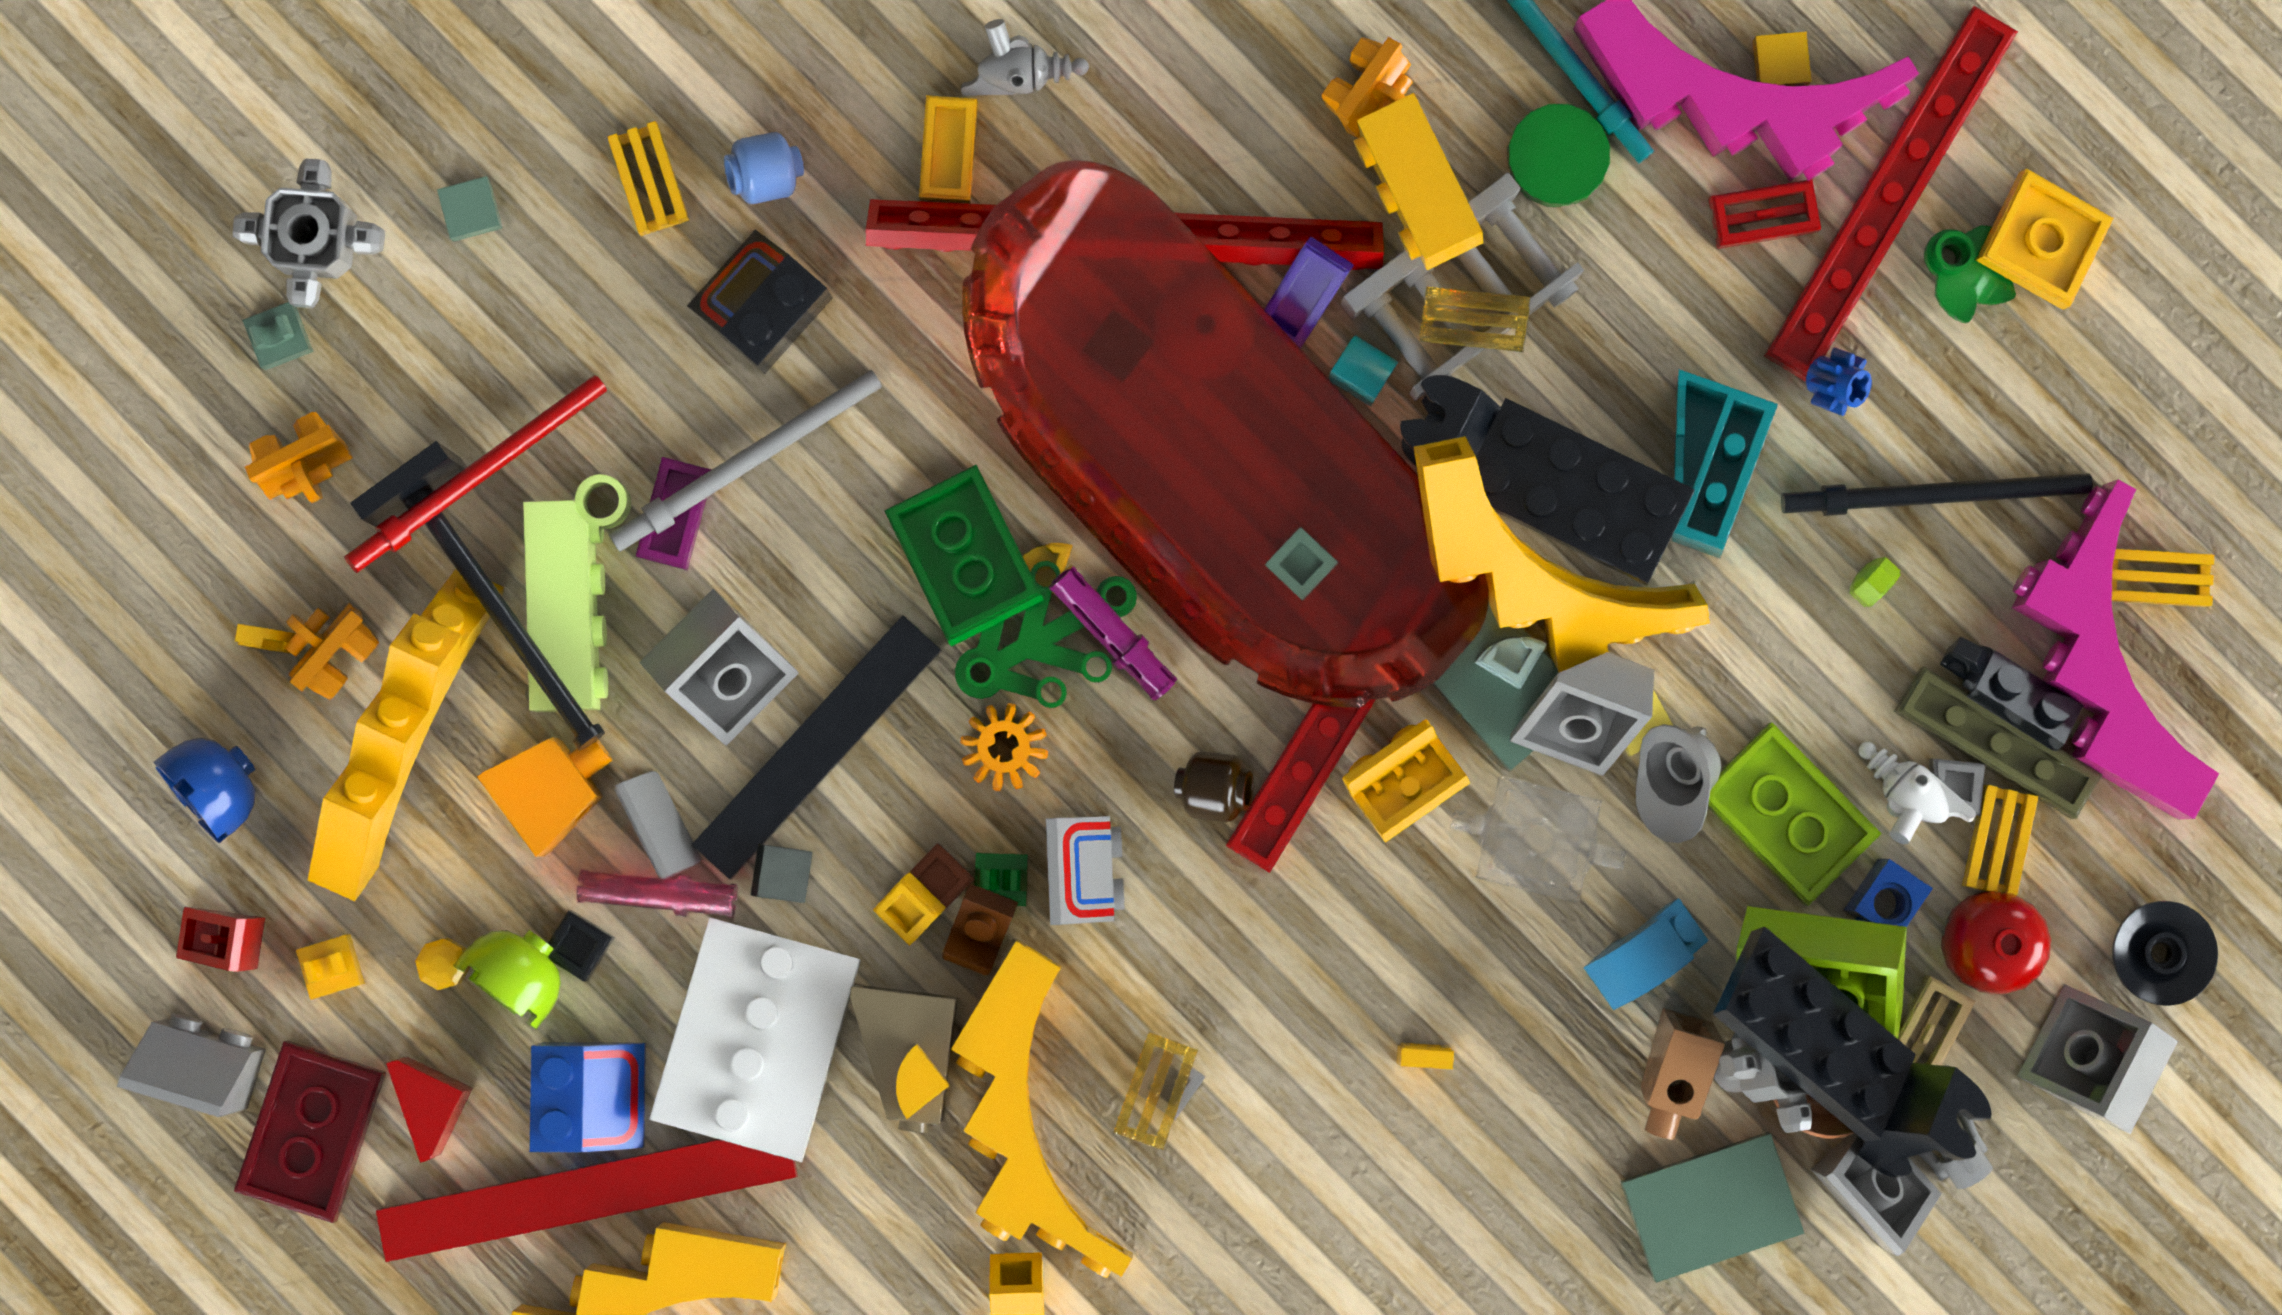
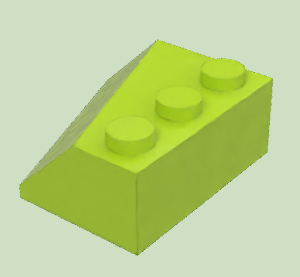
(1854, 955)

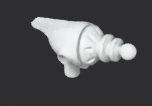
(1913, 793)

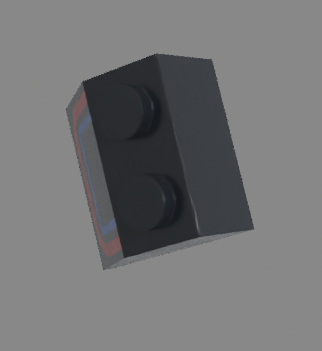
(760, 301)

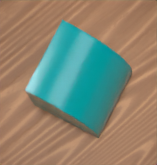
(1362, 370)

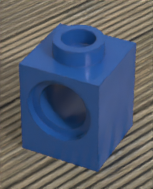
(1905, 887)

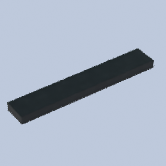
(816, 747)

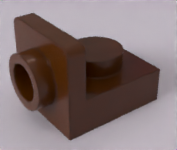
(979, 929)

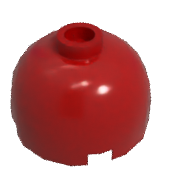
(1996, 942)

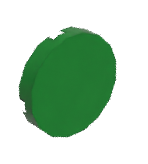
(1558, 155)

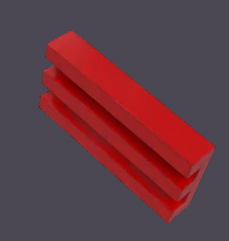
(1722, 221)

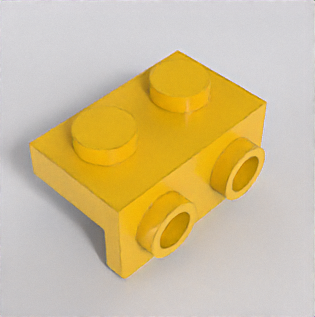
(1404, 779)

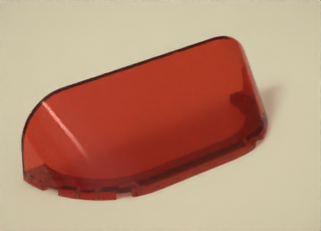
(1204, 443)

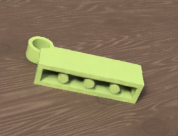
(565, 588)

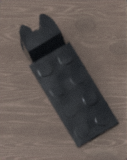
(1556, 477)
(1847, 1059)

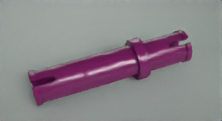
(1119, 640)

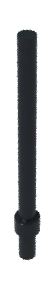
(1837, 499)

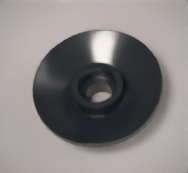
(2189, 957)

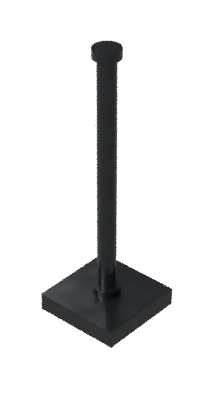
(408, 487)

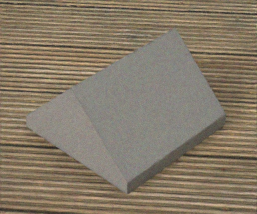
(1883, 1205)

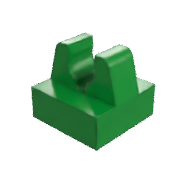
(1003, 875)

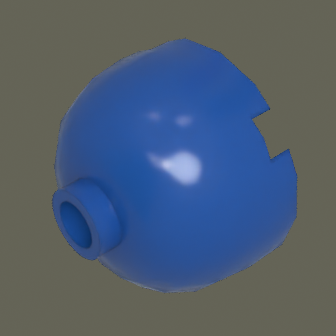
(210, 783)

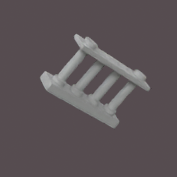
(1497, 208)

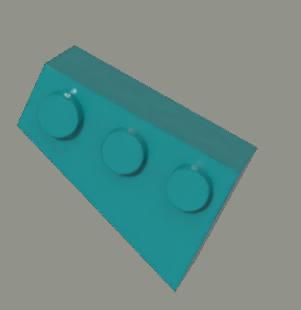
(1715, 454)

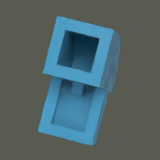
(1646, 955)

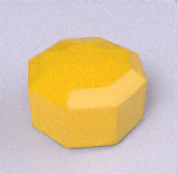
(437, 961)

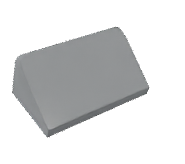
(658, 824)

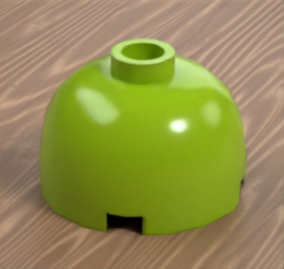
(514, 972)

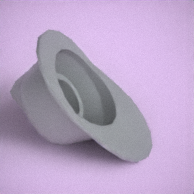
(1676, 781)

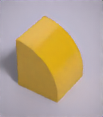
(1016, 1284)

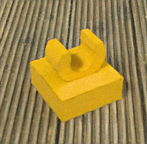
(330, 966)

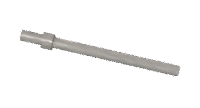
(660, 514)

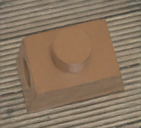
(1685, 1051)

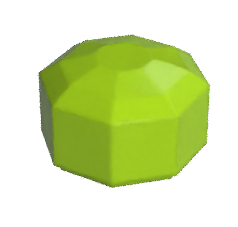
(1874, 581)

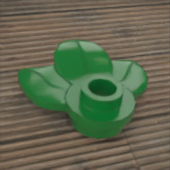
(1967, 281)

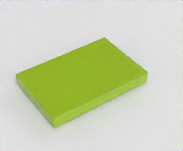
(1790, 814)

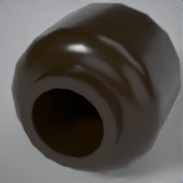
(1214, 786)

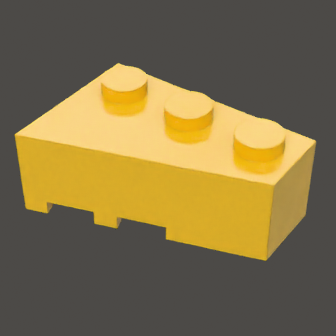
(1417, 182)

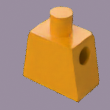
(546, 790)

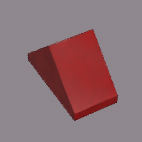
(220, 939)
(429, 1104)

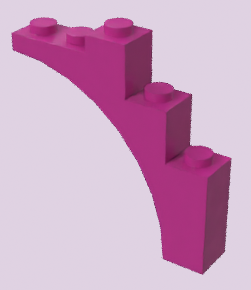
(1725, 109)
(2076, 603)

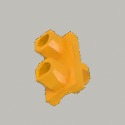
(1379, 85)
(299, 464)
(314, 667)

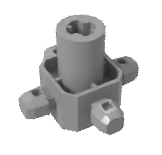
(308, 233)
(1749, 1072)

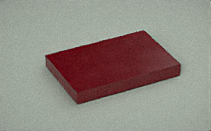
(309, 1131)

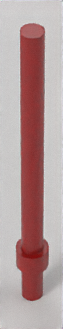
(396, 531)

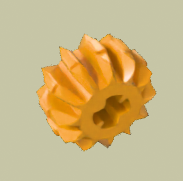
(988, 740)

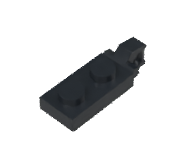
(2013, 693)

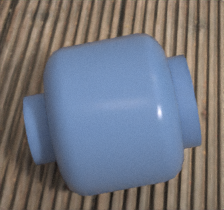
(763, 168)

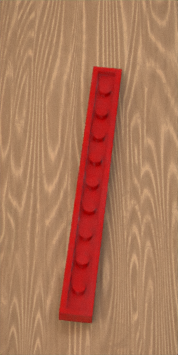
(1228, 237)

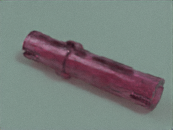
(658, 893)

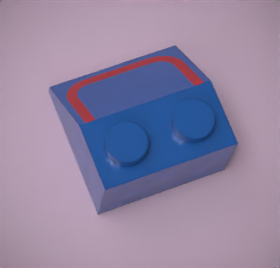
(587, 1096)

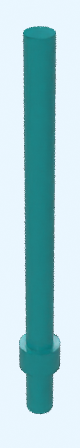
(1612, 115)

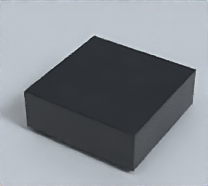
(579, 945)

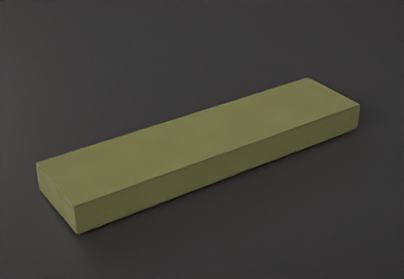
(1991, 741)

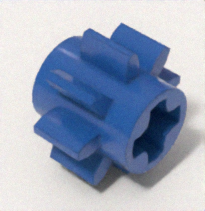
(1838, 381)

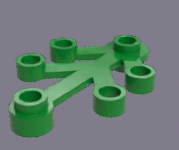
(1037, 644)

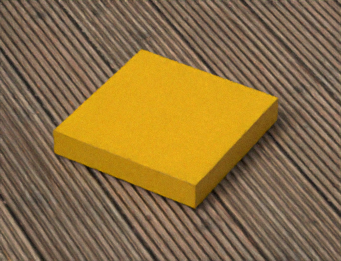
(2044, 239)

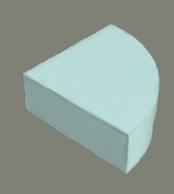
(1512, 659)

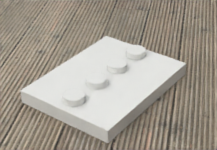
(755, 1039)

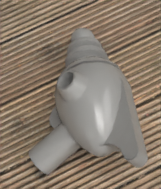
(1018, 66)

